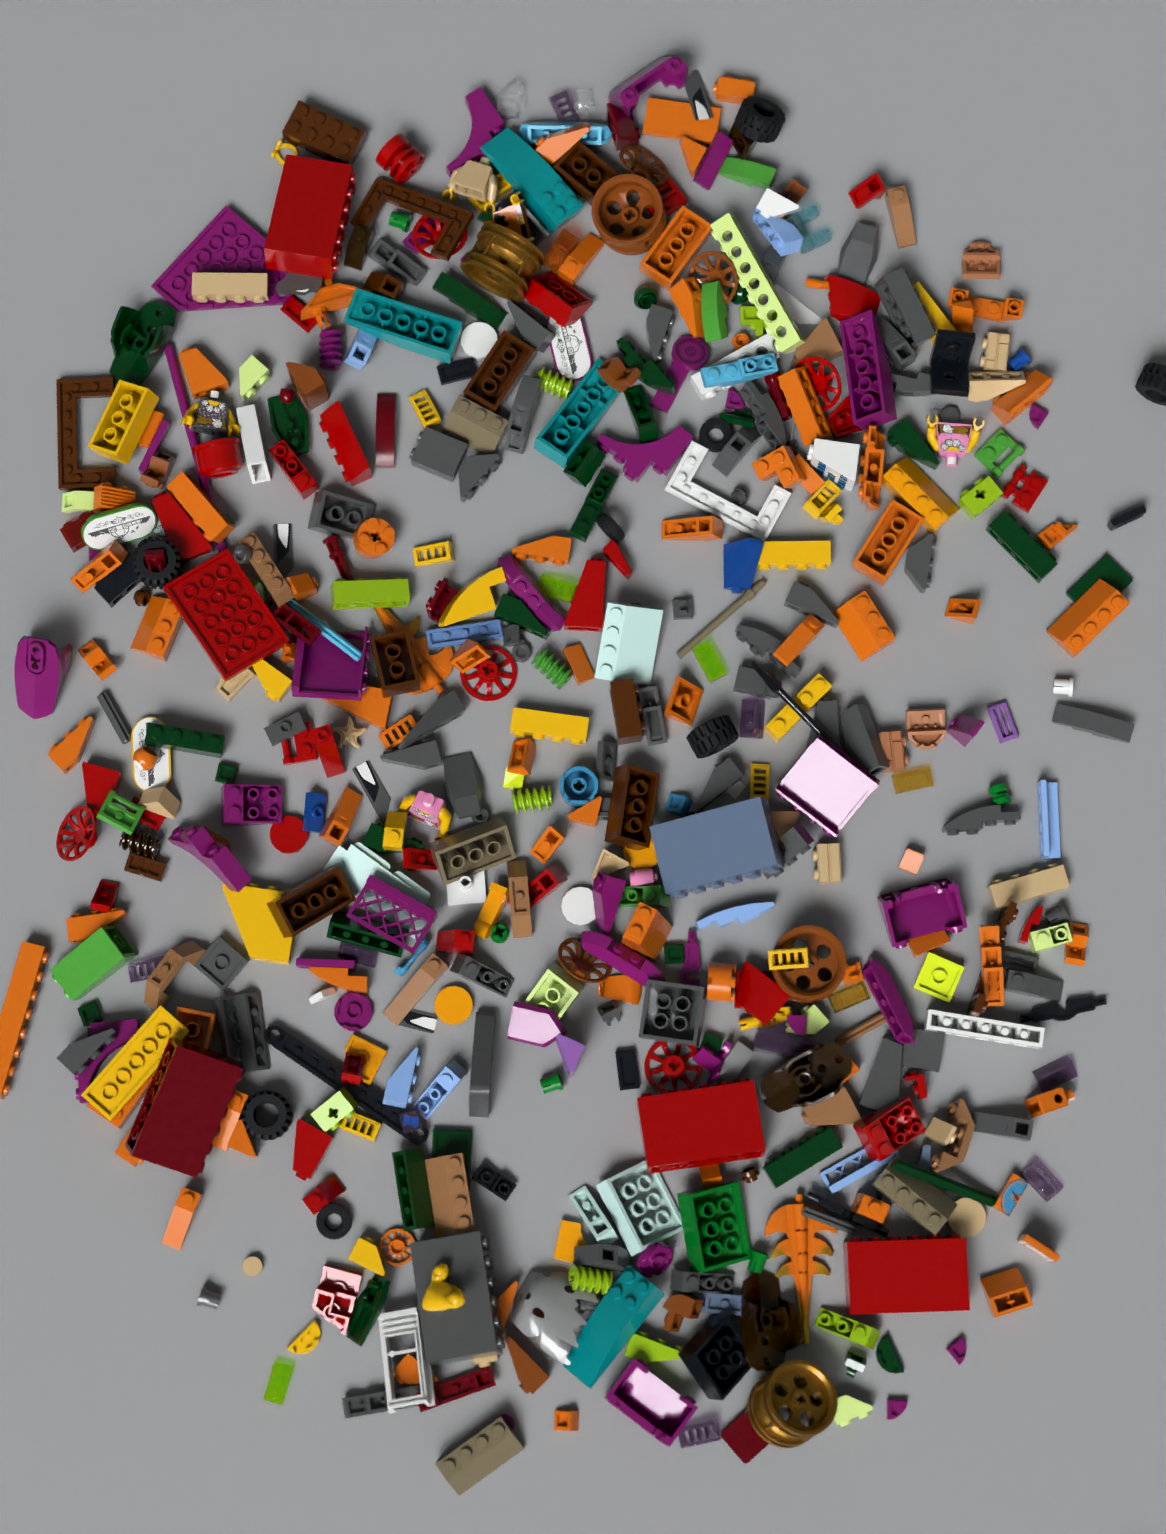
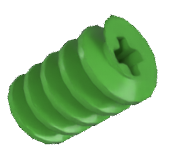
(552, 668)

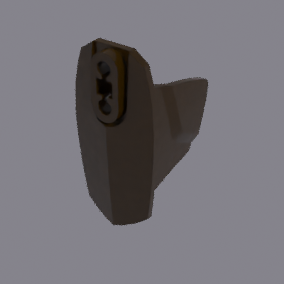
(801, 1083)
(768, 1317)

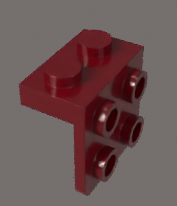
(442, 597)
(743, 1438)

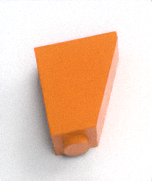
(201, 373)

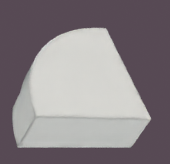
(321, 995)

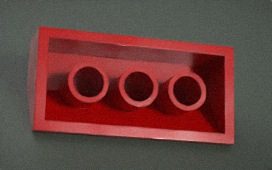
(345, 445)

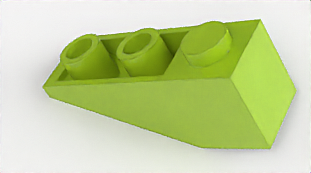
(847, 1328)
(649, 1350)

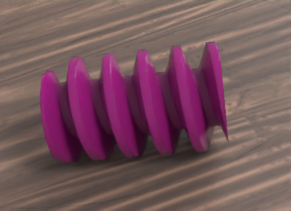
(329, 348)

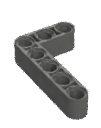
(481, 1065)

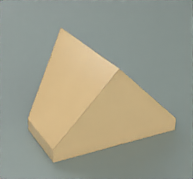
(609, 864)

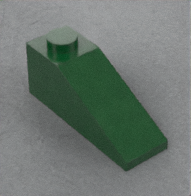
(641, 414)
(910, 443)
(515, 612)

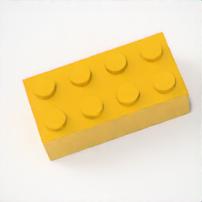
(123, 422)

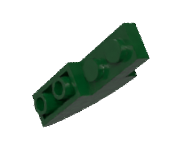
(651, 373)
(593, 505)

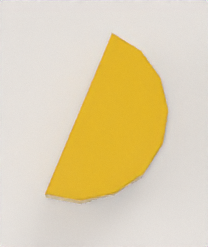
(306, 1340)

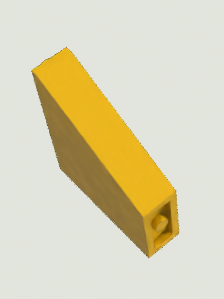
(257, 923)

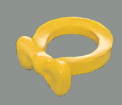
(280, 144)

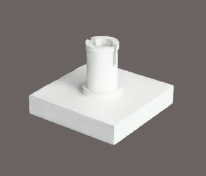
(467, 890)

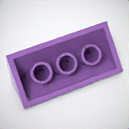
(571, 1053)

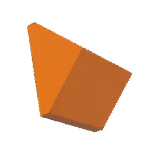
(683, 701)

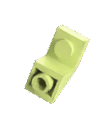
(78, 501)

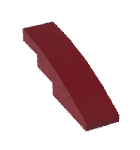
(294, 622)

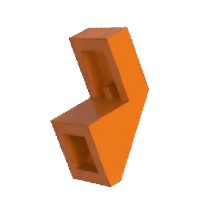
(97, 659)
(1075, 950)

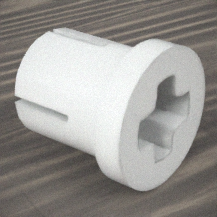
(1067, 686)

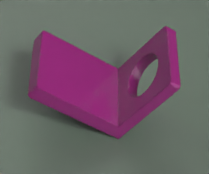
(710, 1062)

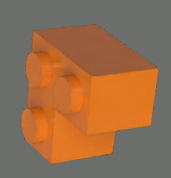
(780, 463)

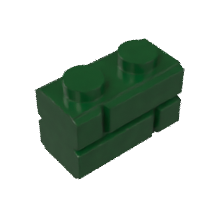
(584, 464)

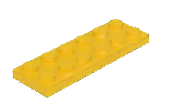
(133, 1064)

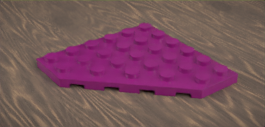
(222, 247)

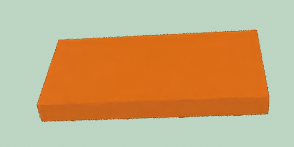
(676, 120)

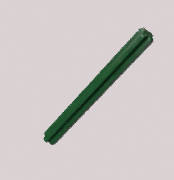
(943, 1182)

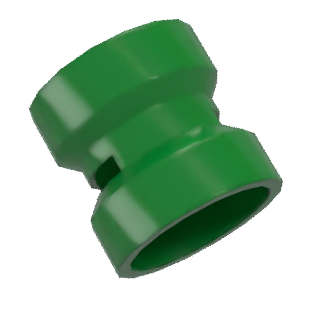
(1002, 797)

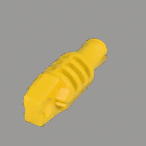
(751, 1022)

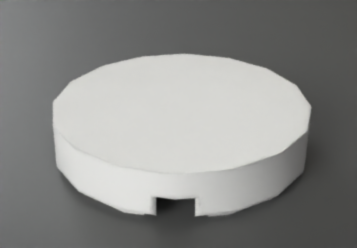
(478, 340)
(578, 906)

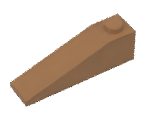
(415, 989)

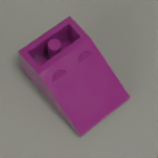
(251, 804)

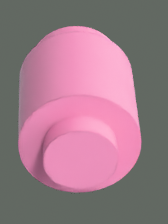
(643, 877)

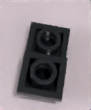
(493, 1181)

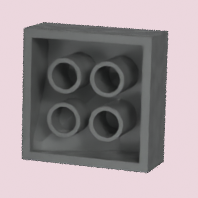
(672, 1012)

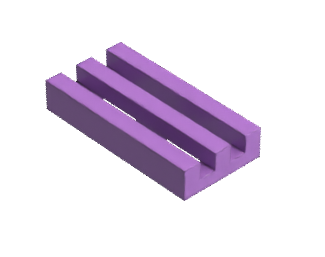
(995, 724)

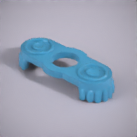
(402, 970)

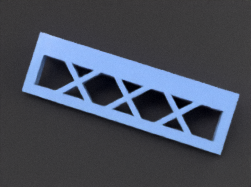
(1048, 820)
(855, 1175)

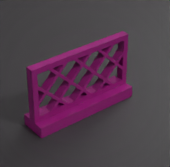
(396, 898)

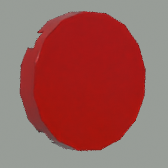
(288, 836)

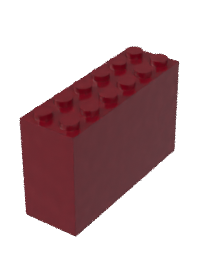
(184, 1107)

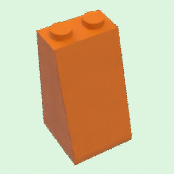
(646, 932)

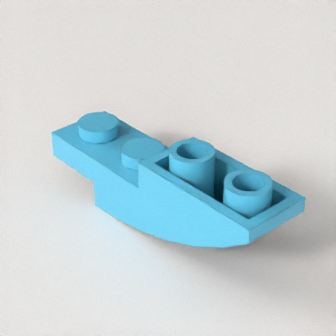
(740, 371)

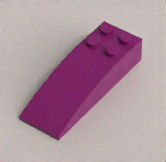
(867, 371)

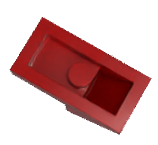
(867, 191)
(418, 860)
(105, 896)
(353, 1068)
(323, 1195)

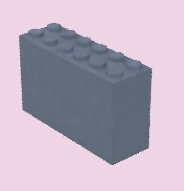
(717, 847)

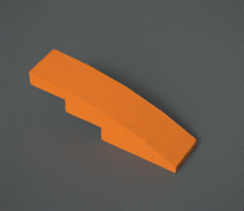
(991, 964)

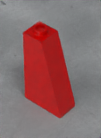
(180, 528)
(588, 601)
(328, 750)

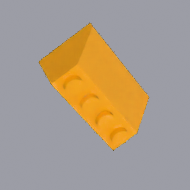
(919, 494)

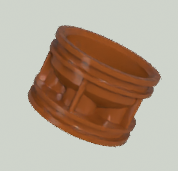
(616, 192)
(835, 963)

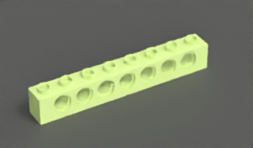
(793, 337)

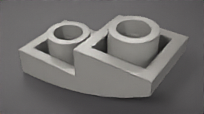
(735, 1062)

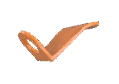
(621, 989)

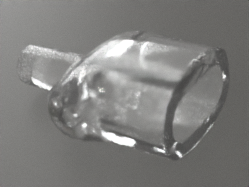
(584, 102)

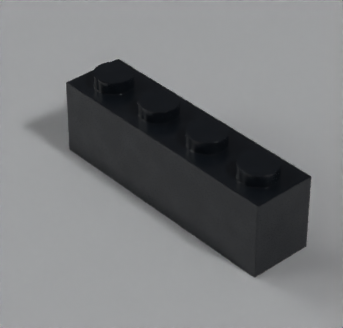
(119, 581)

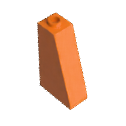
(372, 708)

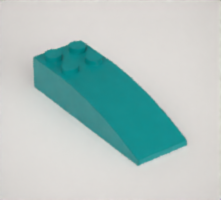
(535, 179)
(405, 325)
(576, 418)
(612, 1325)

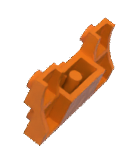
(872, 468)

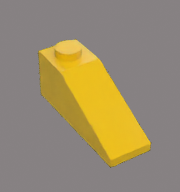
(273, 681)

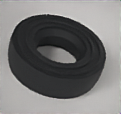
(715, 423)
(610, 527)
(333, 1233)

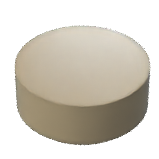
(252, 1266)

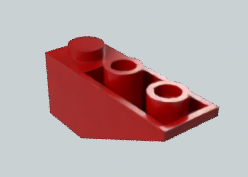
(293, 469)

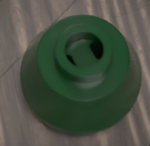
(645, 296)
(740, 296)

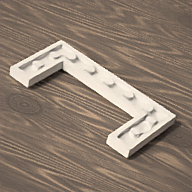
(755, 526)

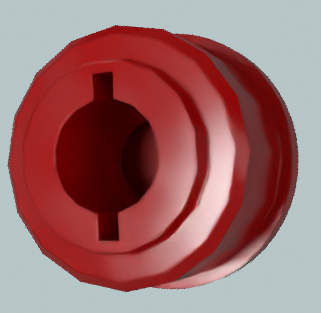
(218, 458)

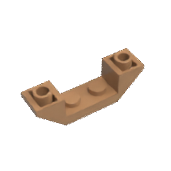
(519, 899)
(168, 969)
(959, 1115)

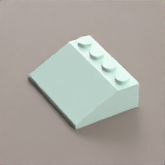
(628, 643)
(640, 1207)

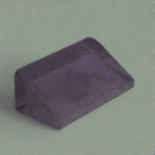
(752, 719)
(358, 954)
(1055, 1073)
(1042, 1179)

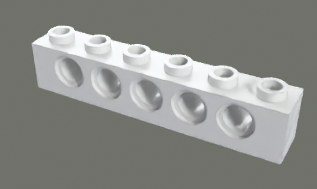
(763, 343)
(984, 1029)

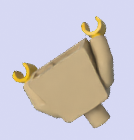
(474, 181)

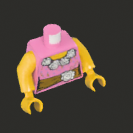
(952, 439)
(427, 810)

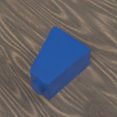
(741, 563)

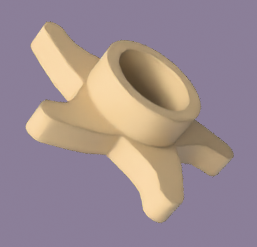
(349, 734)

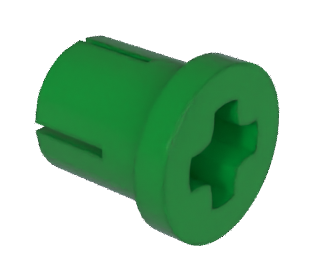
(400, 221)
(495, 938)
(551, 1083)
(757, 1261)

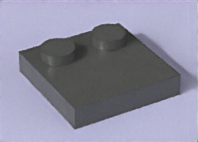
(221, 963)

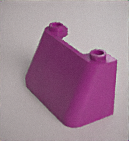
(664, 69)
(922, 911)
(651, 1402)

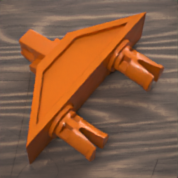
(328, 299)

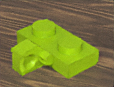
(749, 317)

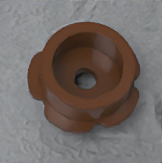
(141, 597)
(750, 1174)

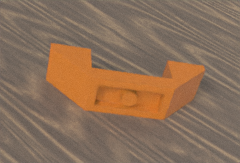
(988, 309)

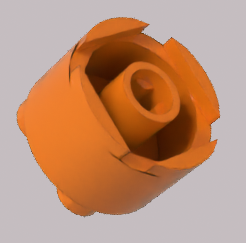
(383, 535)
(721, 981)

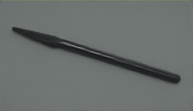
(776, 687)

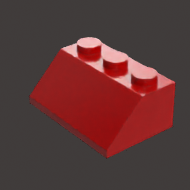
(557, 298)

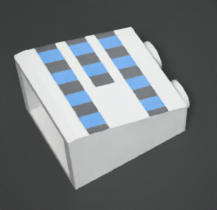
(835, 461)

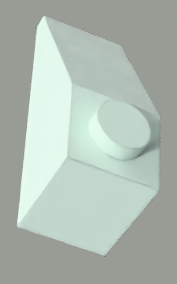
(593, 1216)

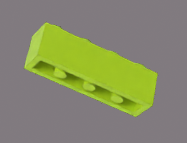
(370, 593)

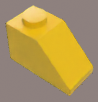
(394, 831)
(367, 1255)

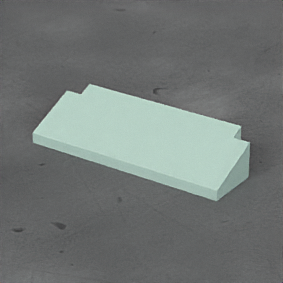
(356, 867)

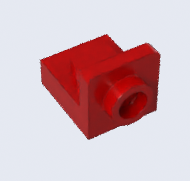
(919, 1087)

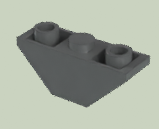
(736, 449)
(475, 473)
(919, 562)
(602, 1257)

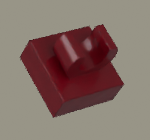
(156, 559)

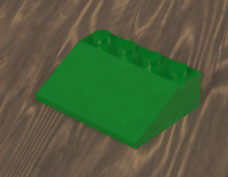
(714, 1226)

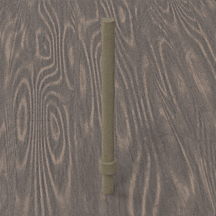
(747, 595)

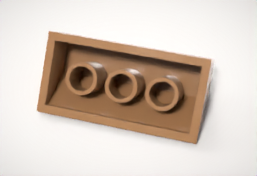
(449, 1195)

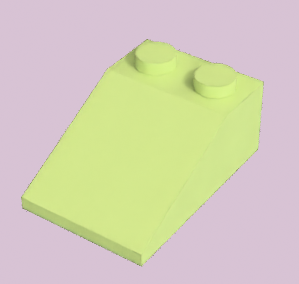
(555, 991)

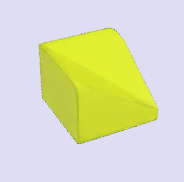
(513, 780)

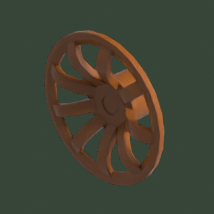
(639, 168)
(716, 272)
(581, 965)

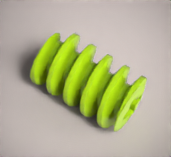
(554, 383)
(532, 799)
(590, 1279)

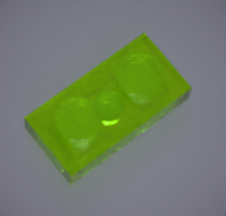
(709, 662)

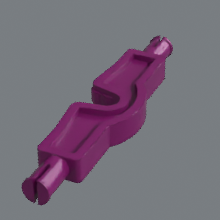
(692, 960)

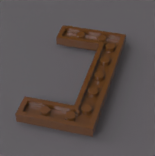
(454, 217)
(67, 394)
(978, 1003)

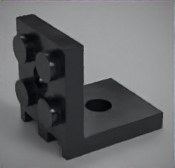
(950, 362)

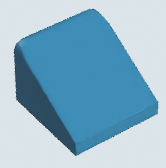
(678, 804)

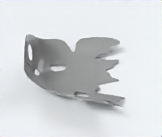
(558, 1311)

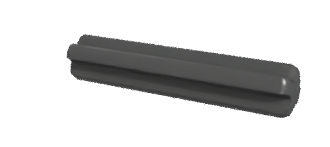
(114, 717)
(828, 1219)

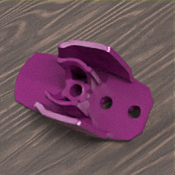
(39, 684)

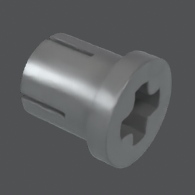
(208, 1298)

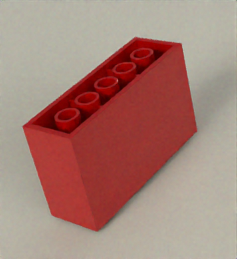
(310, 217)
(700, 1126)
(906, 1274)

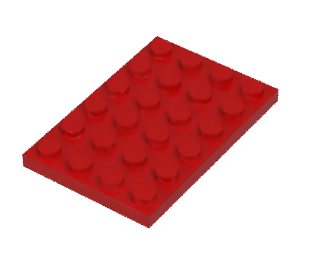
(226, 614)

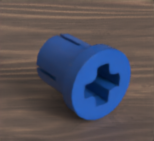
(1019, 360)

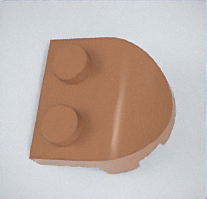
(980, 262)
(926, 727)

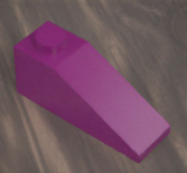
(965, 728)
(606, 896)

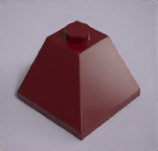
(622, 128)

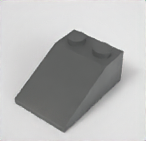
(338, 514)

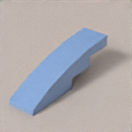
(740, 913)

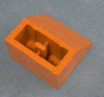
(1006, 1292)

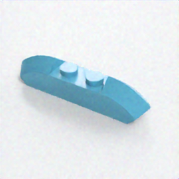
(532, 131)

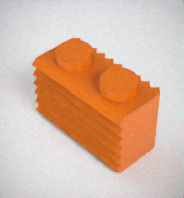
(109, 497)

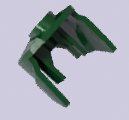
(133, 344)

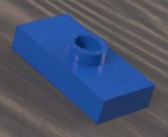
(314, 812)

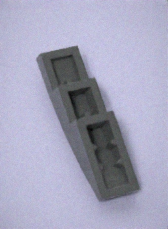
(1093, 723)
(374, 1402)

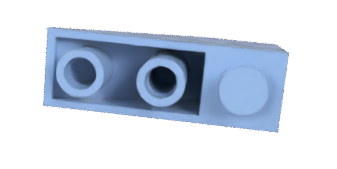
(779, 232)
(360, 350)
(399, 1084)
(440, 1089)

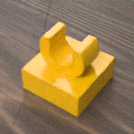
(831, 514)

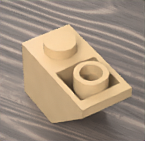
(940, 1132)

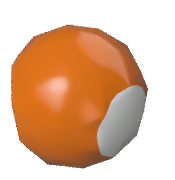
(144, 758)

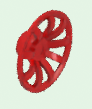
(432, 237)
(823, 380)
(488, 673)
(84, 834)
(672, 1066)

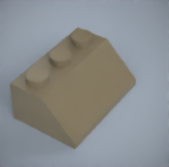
(475, 426)

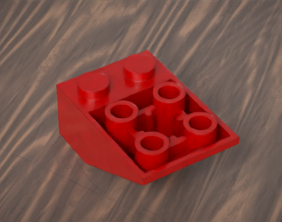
(889, 1129)

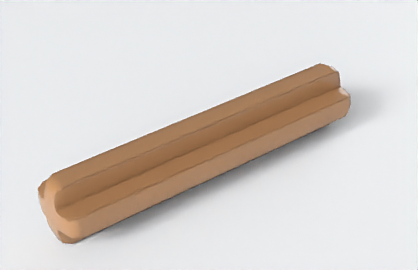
(860, 1029)

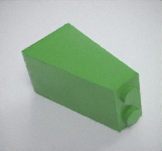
(93, 962)

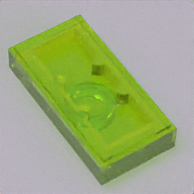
(557, 588)
(278, 1383)

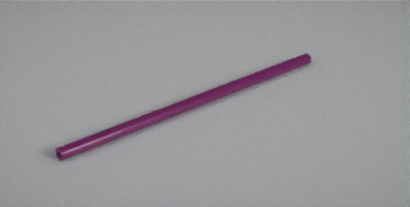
(192, 436)

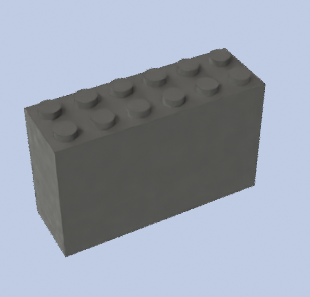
(475, 1326)

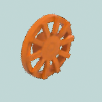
(396, 1247)

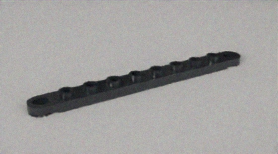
(332, 1076)

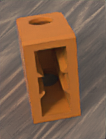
(1049, 1101)
(871, 1208)

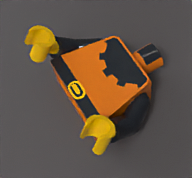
(512, 215)

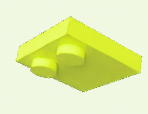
(938, 977)

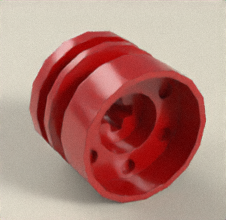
(400, 158)

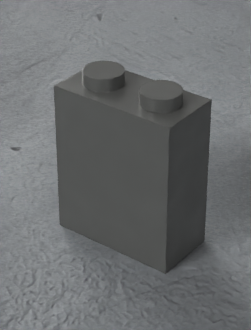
(438, 454)

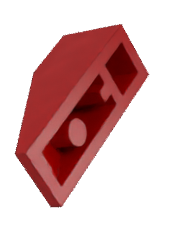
(545, 884)

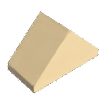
(160, 801)

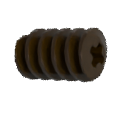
(141, 843)

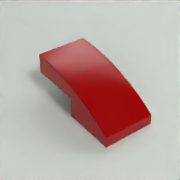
(1034, 921)

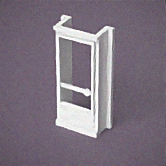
(396, 1324)

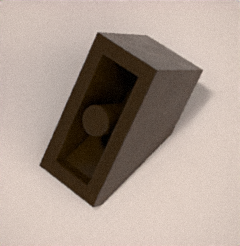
(358, 247)

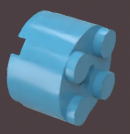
(570, 780)

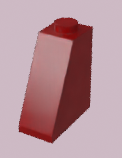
(98, 783)
(456, 942)
(309, 1149)

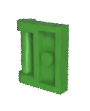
(994, 449)
(118, 816)

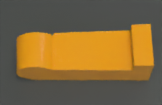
(491, 910)

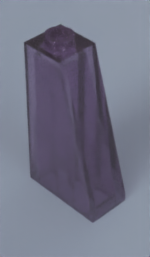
(780, 1044)

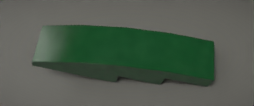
(469, 301)

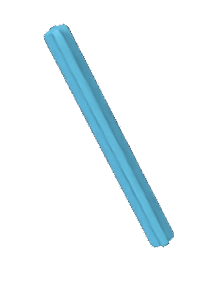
(327, 632)

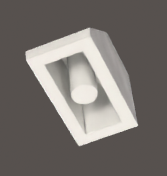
(776, 205)

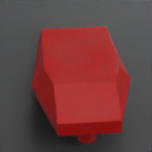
(841, 420)

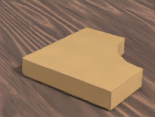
(234, 685)

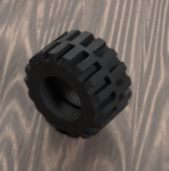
(759, 119)
(1152, 383)
(161, 578)
(712, 736)
(253, 1105)

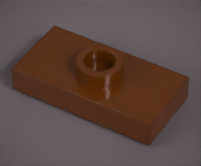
(145, 867)

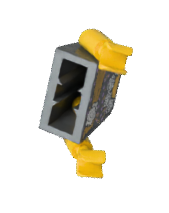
(211, 417)

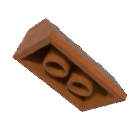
(309, 384)

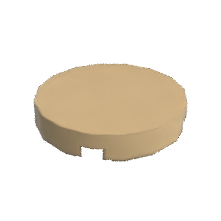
(967, 1218)

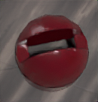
(287, 395)

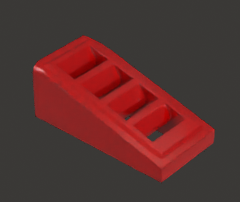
(615, 556)

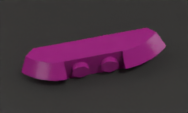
(531, 594)
(620, 957)
(889, 1001)

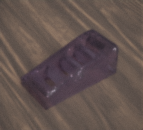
(559, 96)
(132, 968)
(716, 1431)

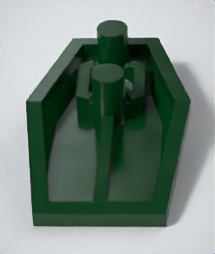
(290, 424)
(368, 1309)

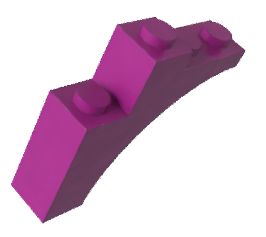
(485, 125)
(639, 457)
(213, 855)
(125, 1030)

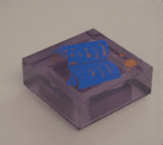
(410, 1121)

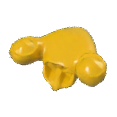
(441, 1295)

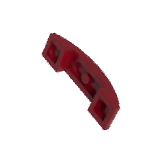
(385, 431)
(460, 1387)

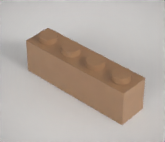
(267, 570)

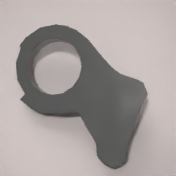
(298, 284)

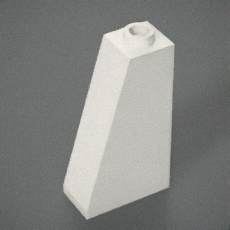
(253, 444)

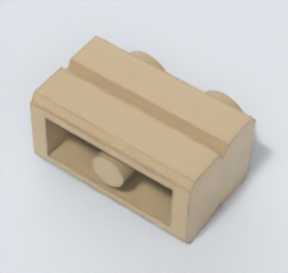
(995, 352)
(827, 863)

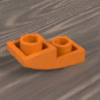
(813, 480)

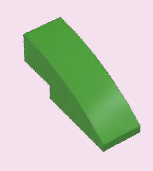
(747, 172)
(713, 312)

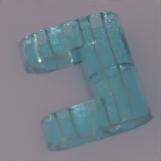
(809, 242)

